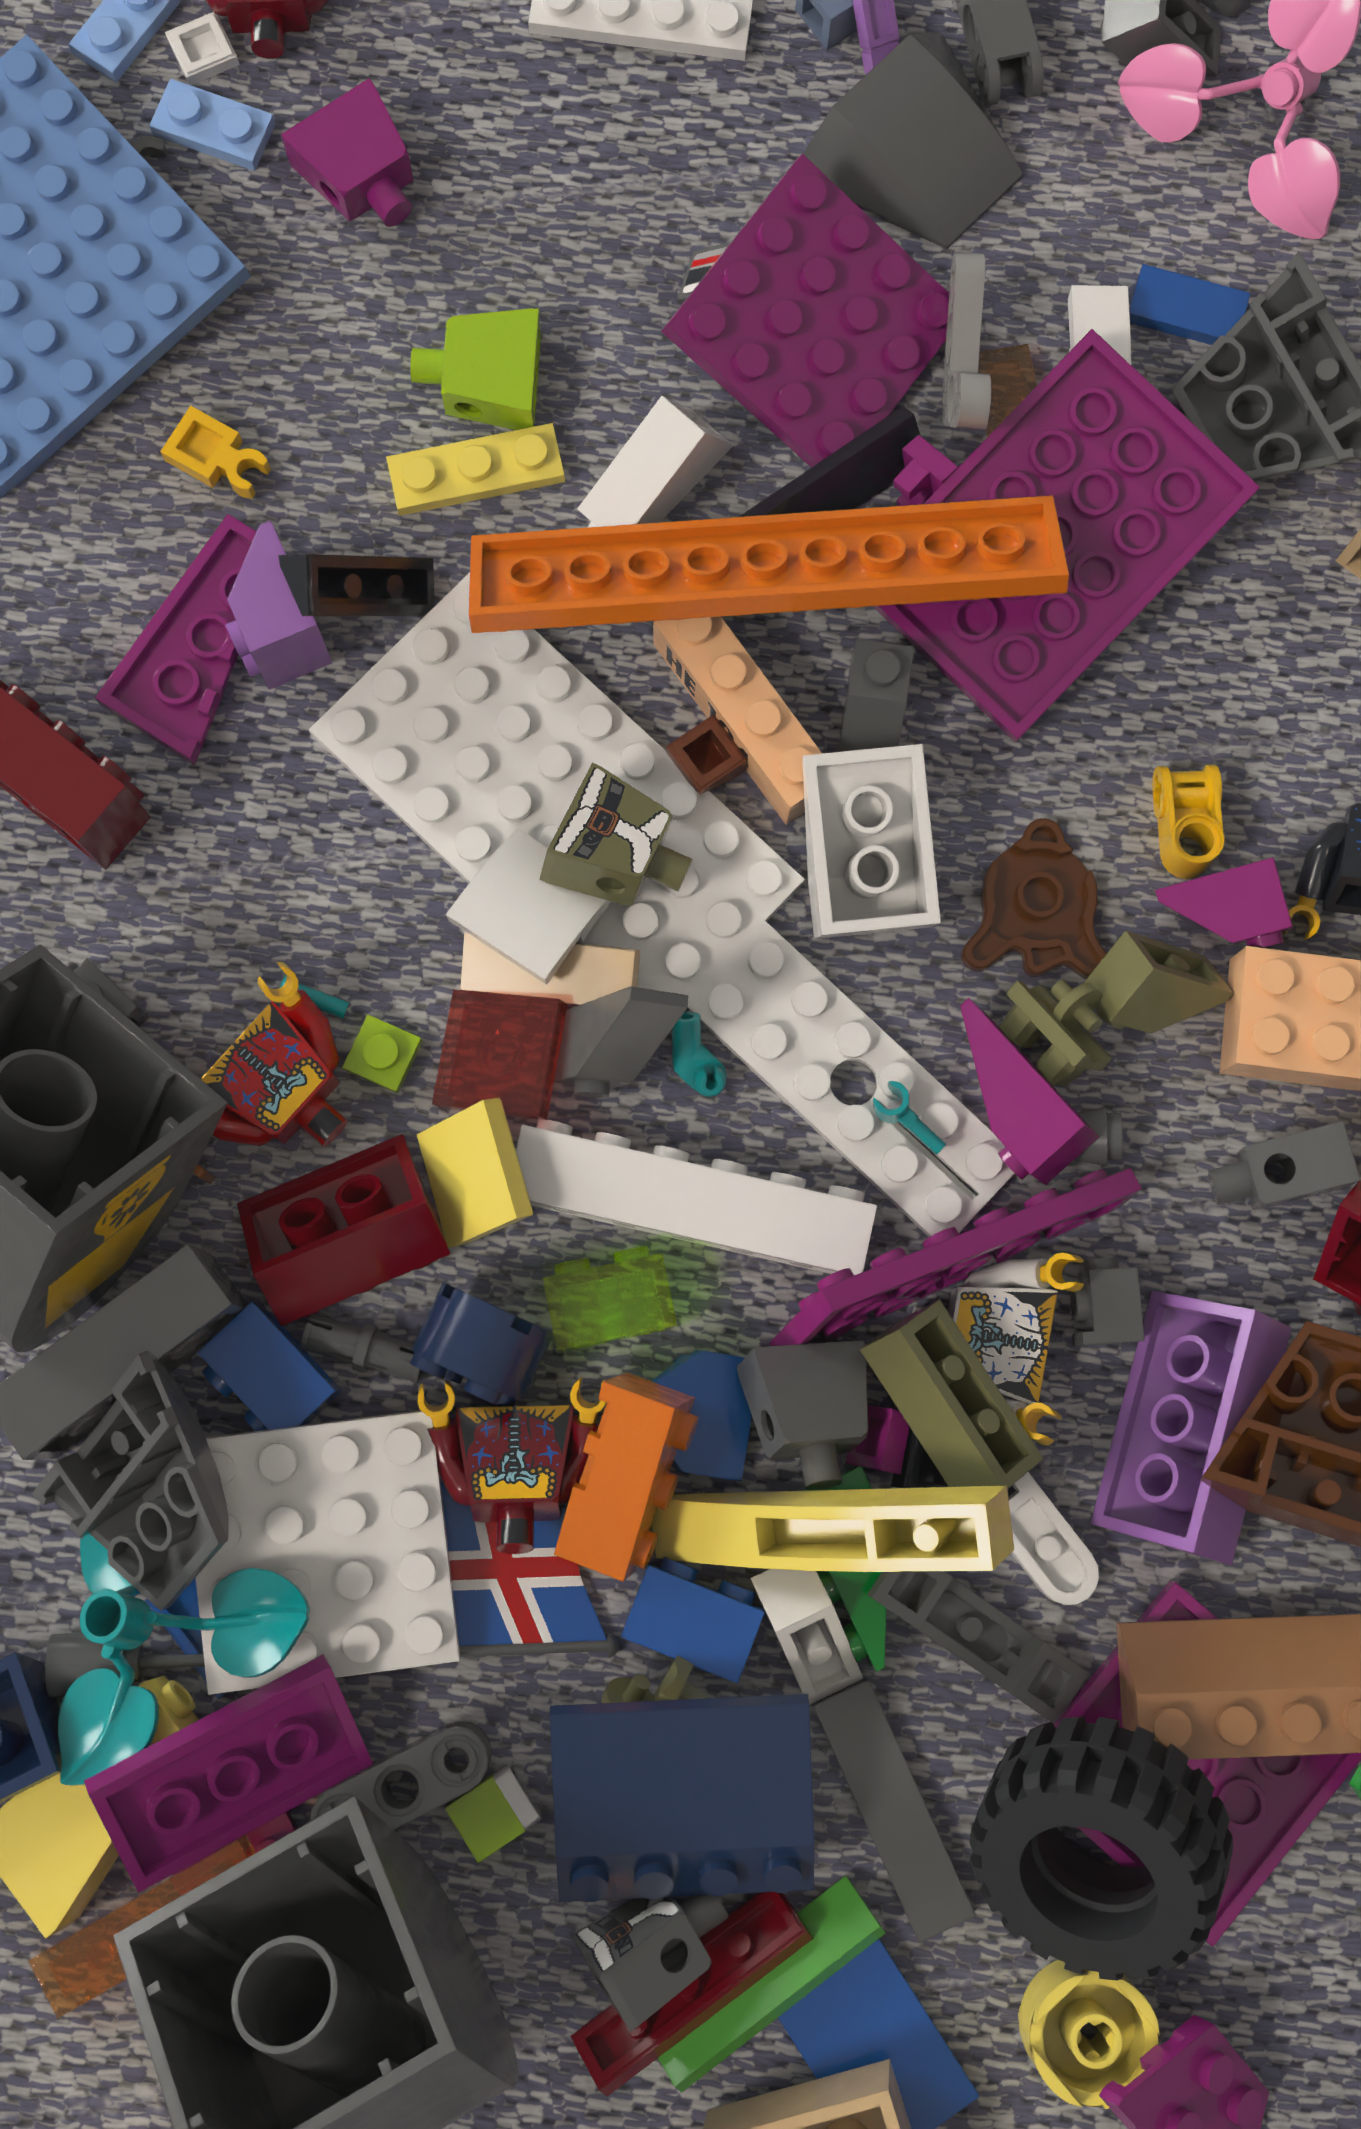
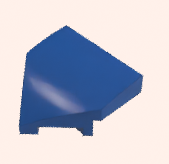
(722, 1409)

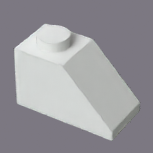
(808, 1631)

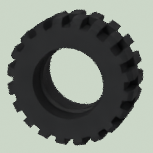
(1081, 1907)

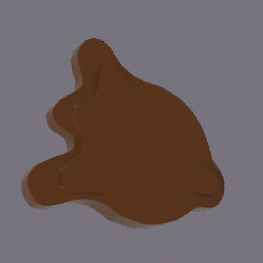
(1039, 905)

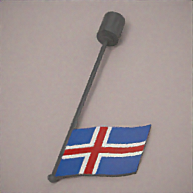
(500, 1603)

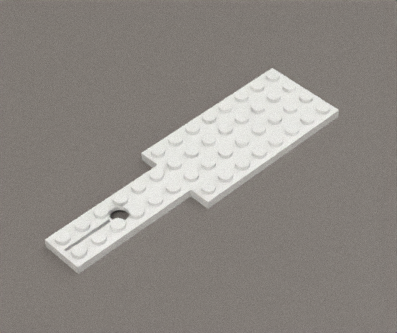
(496, 738)

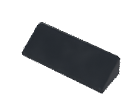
(359, 584)

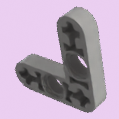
(965, 391)

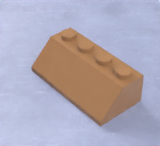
(1244, 1684)

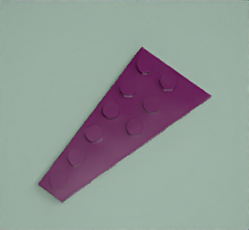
(948, 1257)

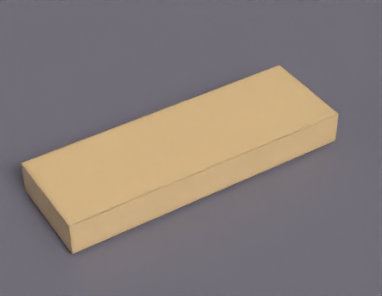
(583, 976)

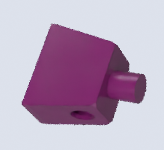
(353, 156)

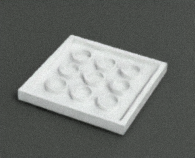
(355, 1526)

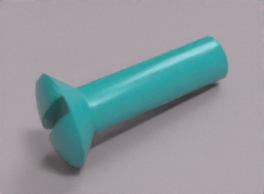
(324, 1001)

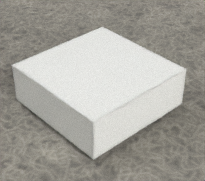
(202, 48)

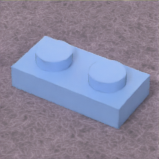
(119, 33)
(212, 124)

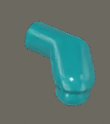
(693, 1060)

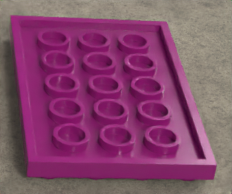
(1132, 507)

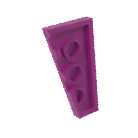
(185, 653)

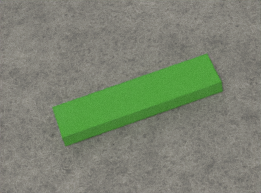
(840, 1931)

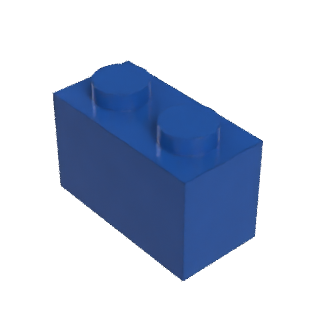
(267, 1371)
(693, 1619)

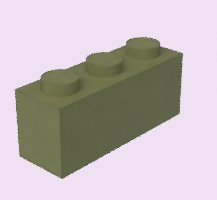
(951, 1401)

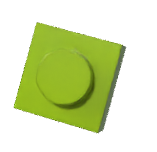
(382, 1054)

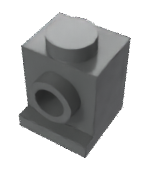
(1107, 1304)

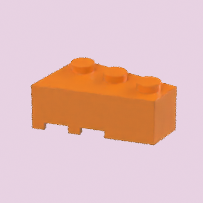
(626, 1476)

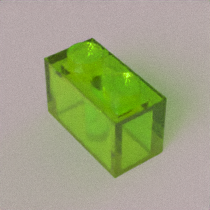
(609, 1300)

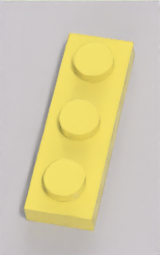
(475, 469)

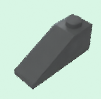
(614, 1038)

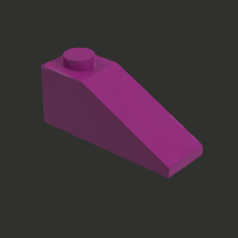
(1022, 1107)

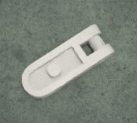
(1049, 1546)

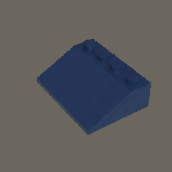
(682, 1797)

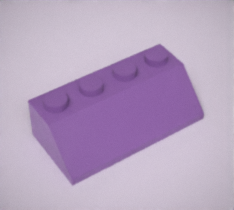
(1177, 1411)

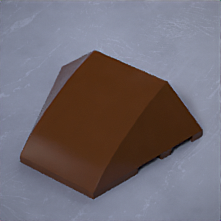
(1301, 1439)

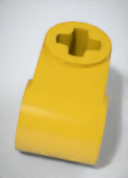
(1188, 807)

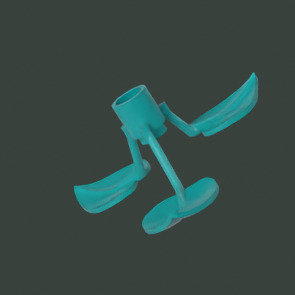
(107, 1717)

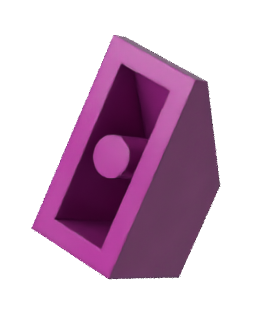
(1235, 903)

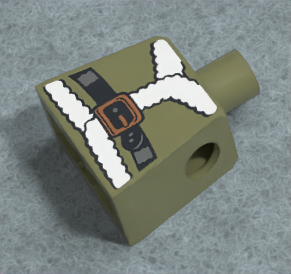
(612, 842)

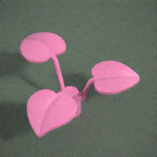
(1299, 181)

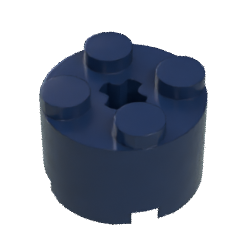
(482, 1344)

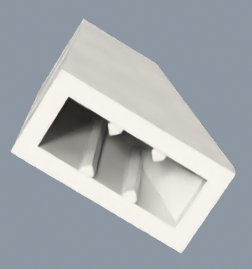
(655, 467)

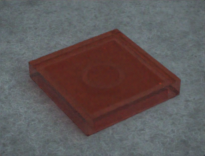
(502, 1050)

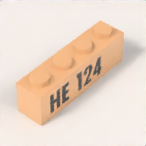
(736, 691)

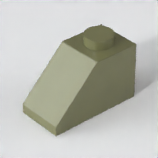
(1154, 984)

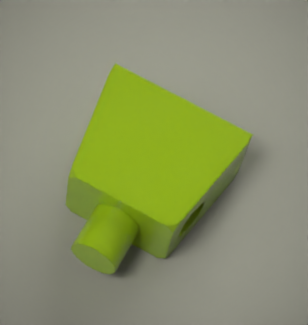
(486, 367)

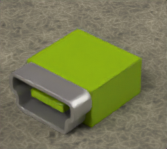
(493, 1813)

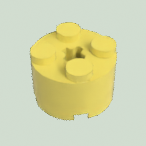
(1070, 2063)

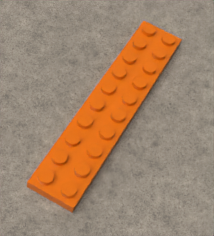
(766, 564)

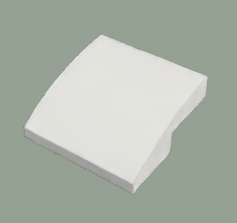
(522, 915)

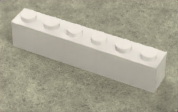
(694, 1201)

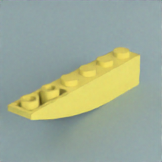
(840, 1529)

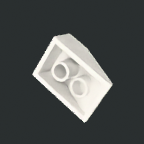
(869, 842)

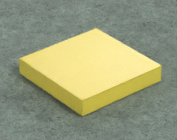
(474, 1173)

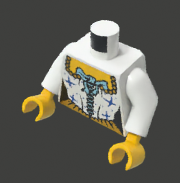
(1008, 1326)

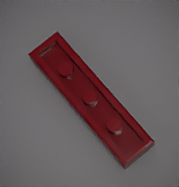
(741, 1953)

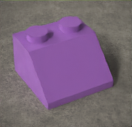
(268, 623)

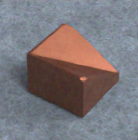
(707, 756)

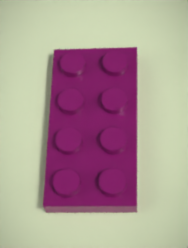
(228, 1773)

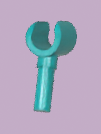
(908, 1118)

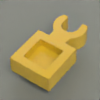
(210, 449)

